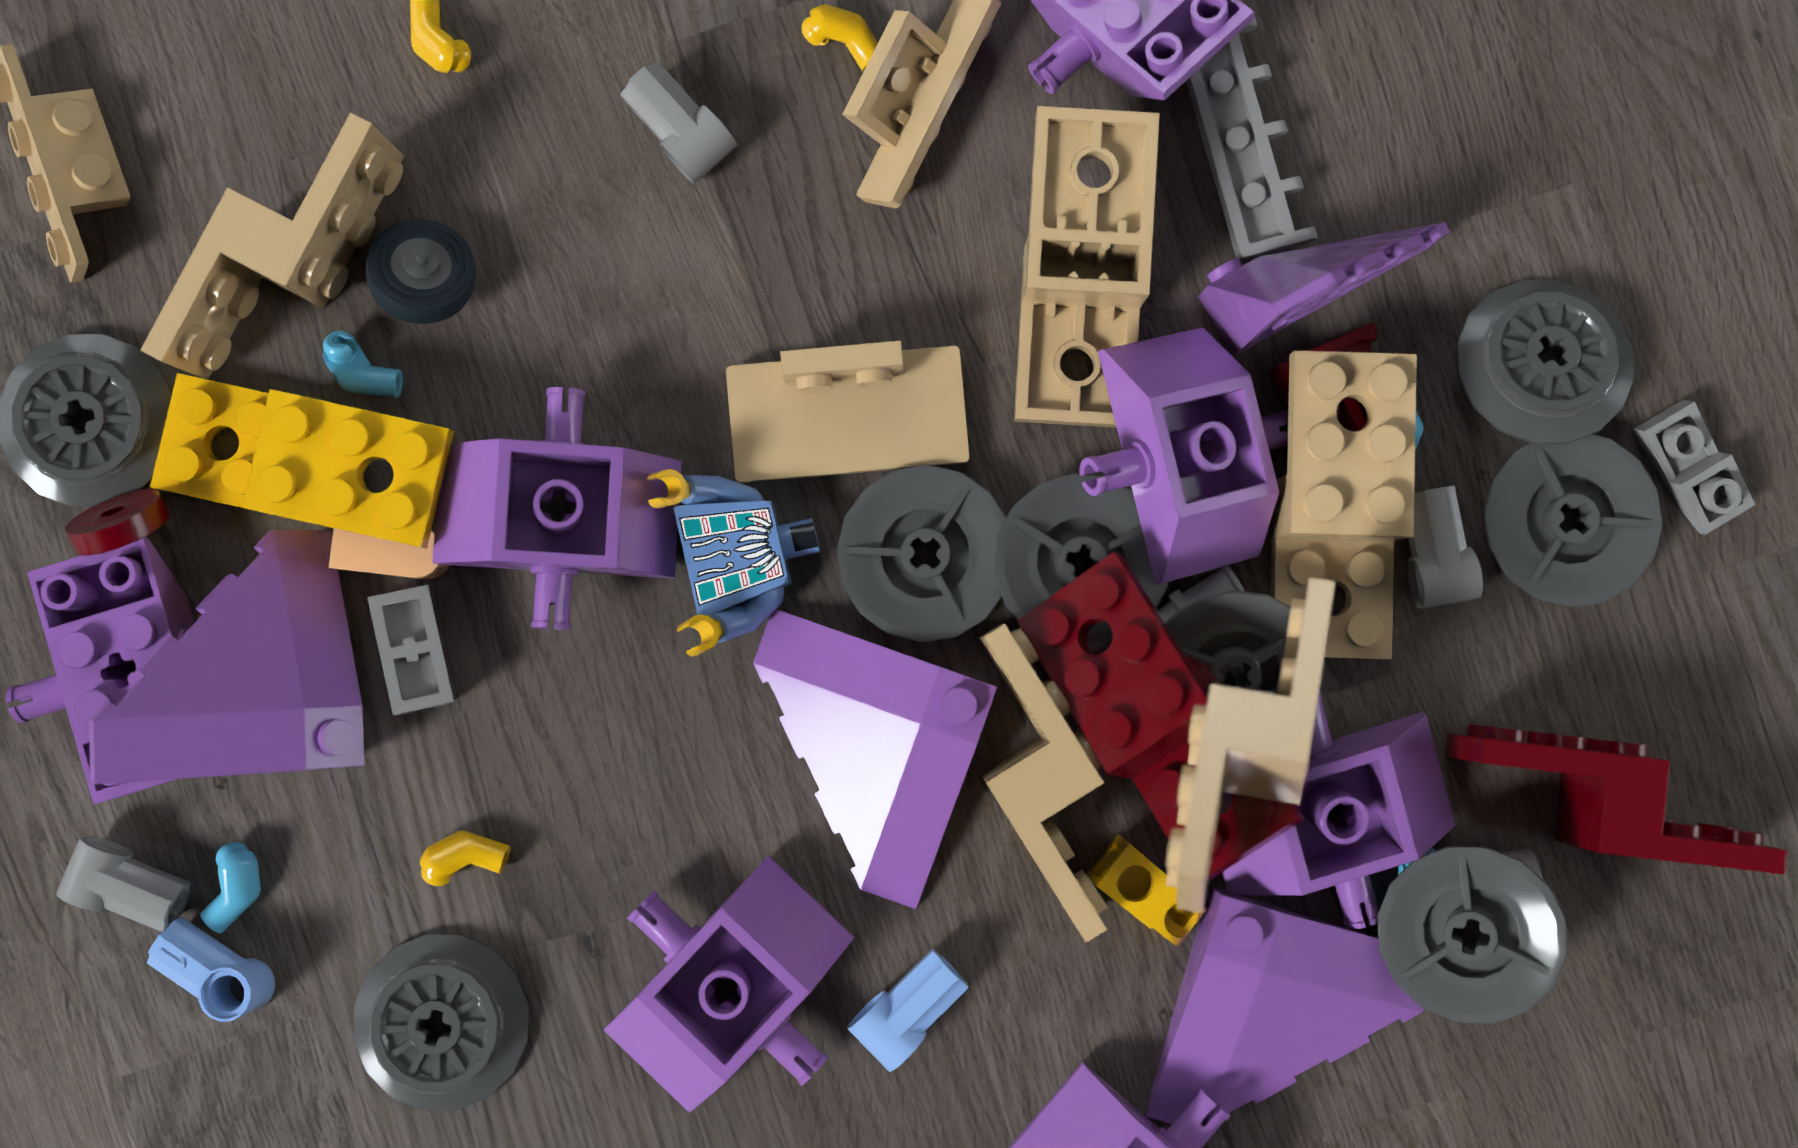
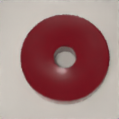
(117, 522)

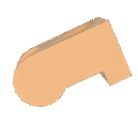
(385, 557)

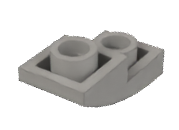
(1691, 468)

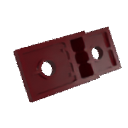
(1140, 700)
(1616, 799)

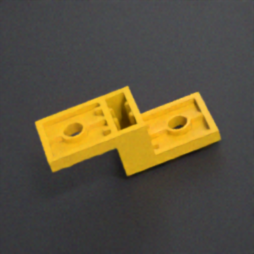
(303, 459)

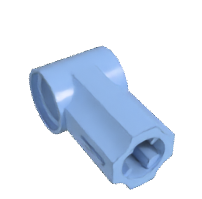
(207, 968)
(896, 1020)

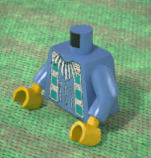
(732, 553)

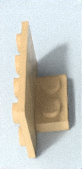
(847, 411)

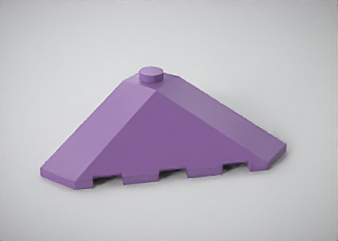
(1283, 287)
(250, 685)
(881, 742)
(1268, 1001)

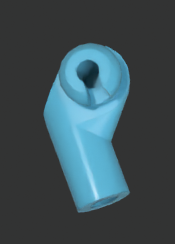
(354, 370)
(238, 883)

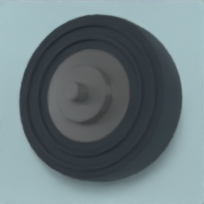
(420, 271)

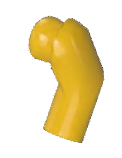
(840, 25)
(432, 42)
(459, 850)

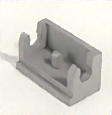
(410, 650)

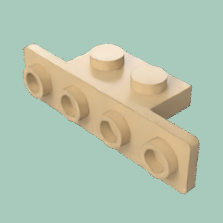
(910, 91)
(67, 156)

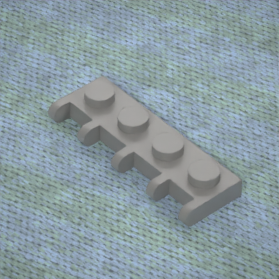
(1242, 153)

